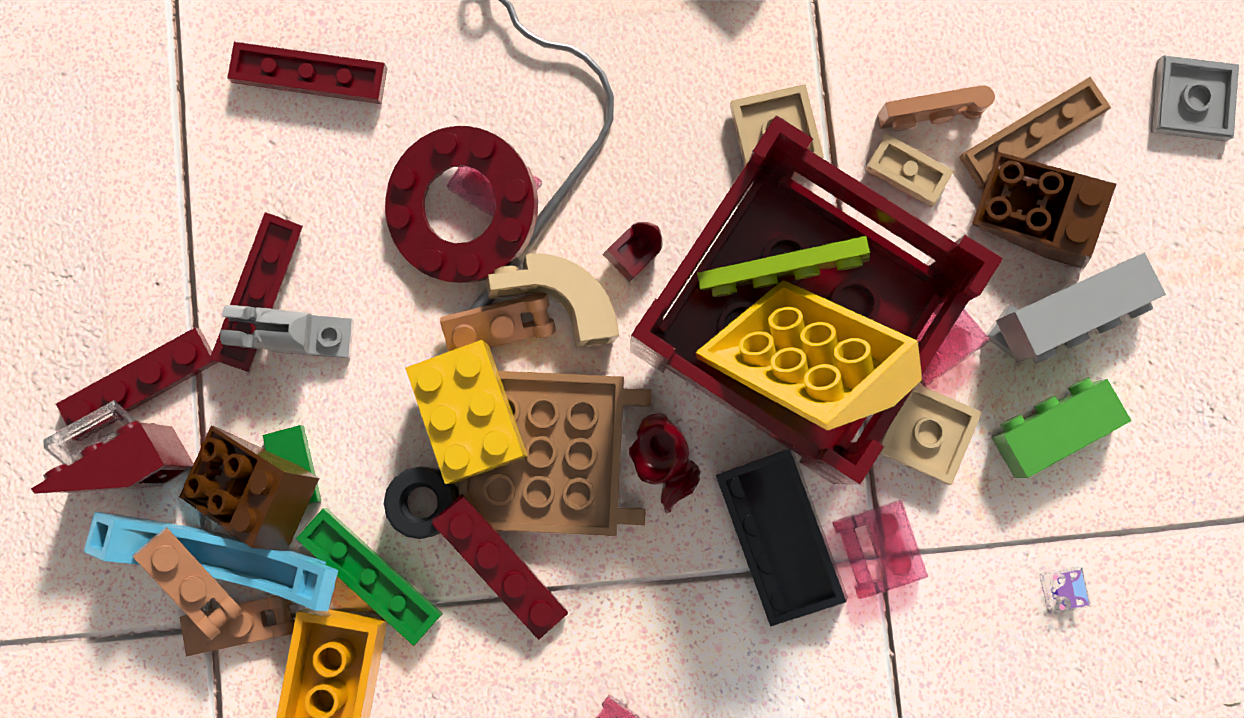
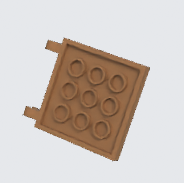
(572, 461)

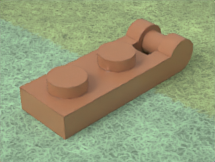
(936, 107)
(499, 322)
(186, 582)
(247, 628)

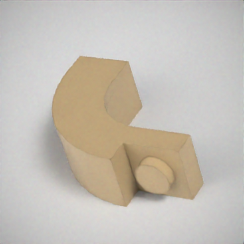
(569, 285)

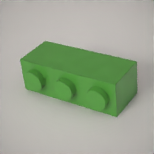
(1060, 427)

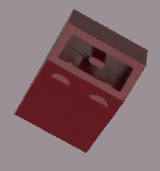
(137, 458)

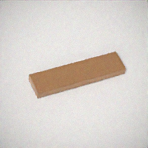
(1038, 129)

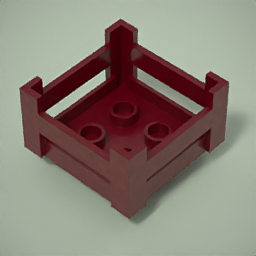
(786, 218)

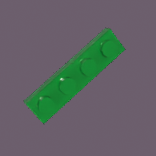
(369, 576)

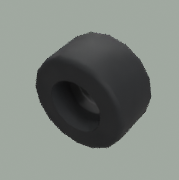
(397, 496)

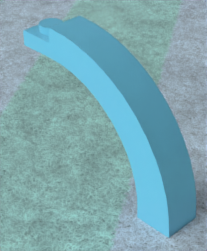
(222, 555)

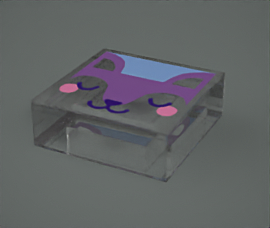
(1065, 590)

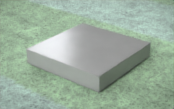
(1195, 98)

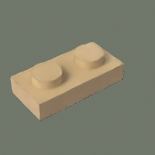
(909, 170)

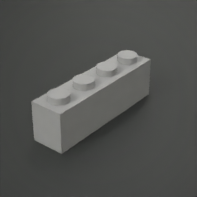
(1081, 308)

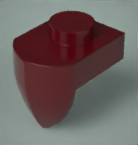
(635, 248)

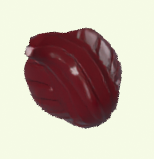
(662, 457)

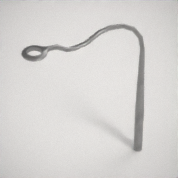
(561, 194)

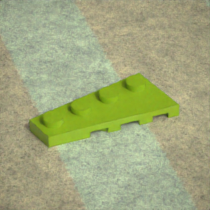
(801, 264)

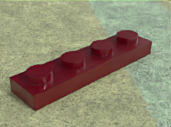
(307, 72)
(259, 282)
(143, 377)
(499, 566)

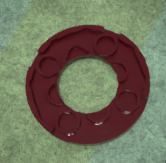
(514, 198)

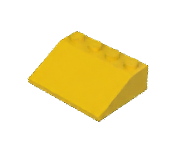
(815, 357)

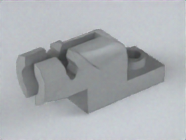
(289, 332)

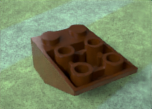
(1044, 209)
(248, 490)

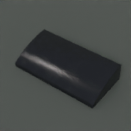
(782, 537)

